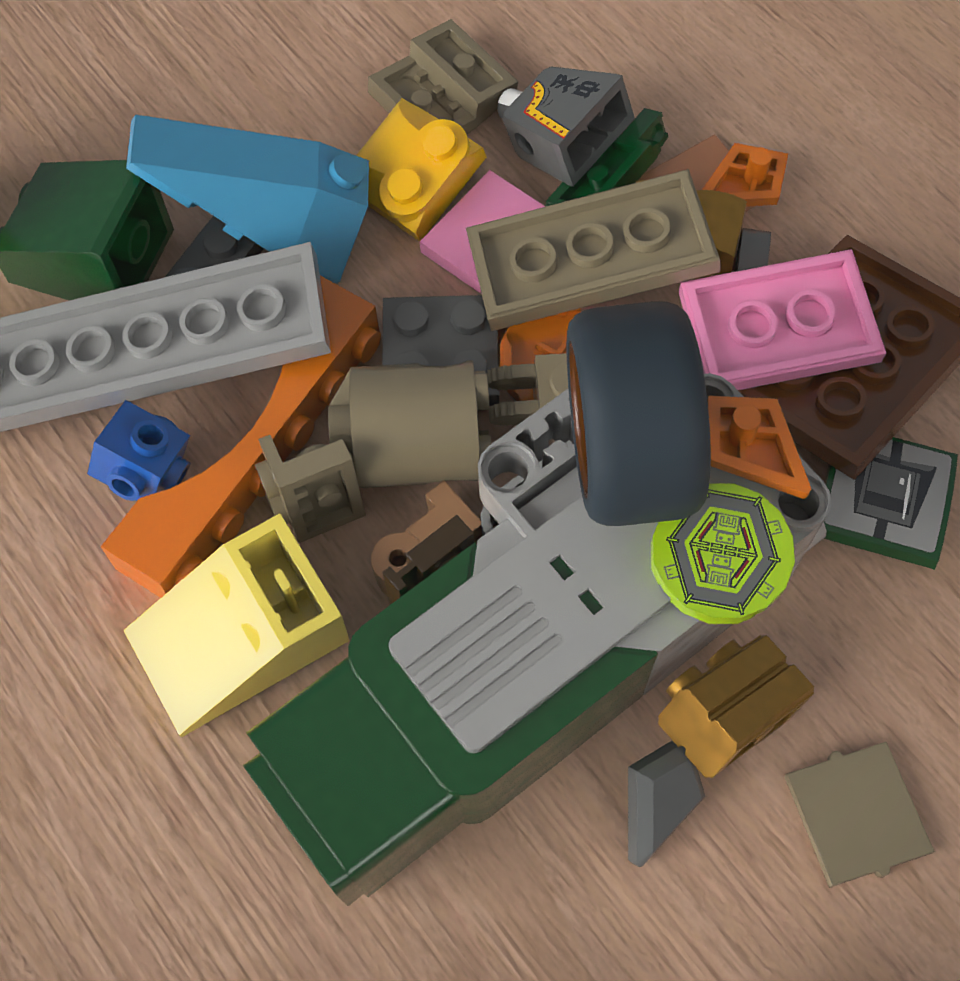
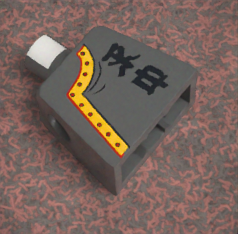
(566, 119)

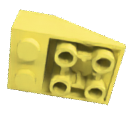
(236, 626)

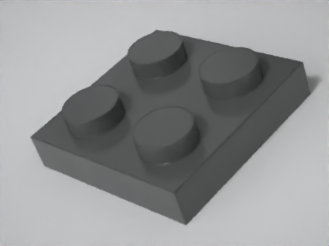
(439, 333)

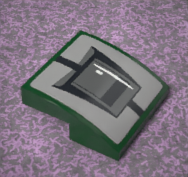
(895, 503)

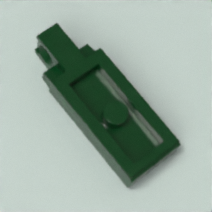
(622, 162)

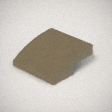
(444, 77)

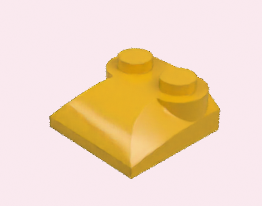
(417, 167)

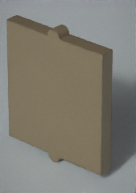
(858, 814)

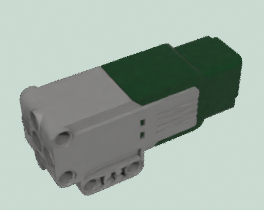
(486, 665)

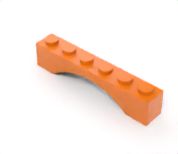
(184, 525)

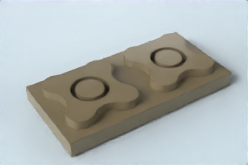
(592, 250)

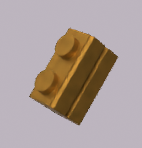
(733, 703)

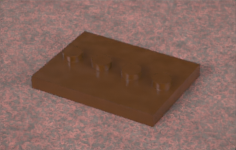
(858, 410)

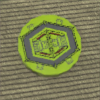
(725, 557)

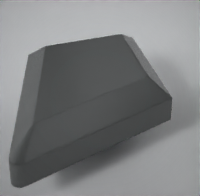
(660, 797)

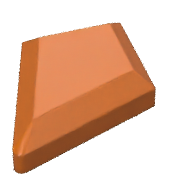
(750, 174)
(755, 443)

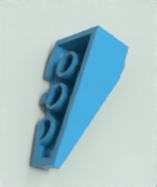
(258, 184)

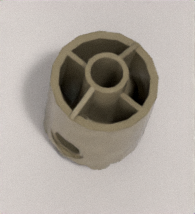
(411, 422)

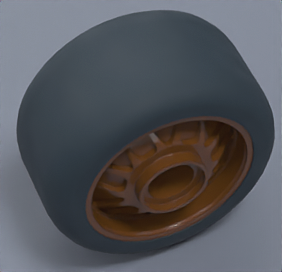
(638, 413)

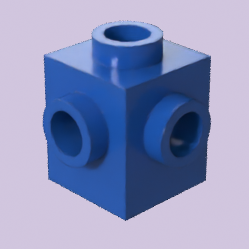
(139, 453)

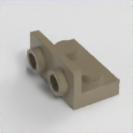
(313, 489)

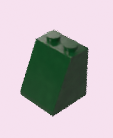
(84, 230)

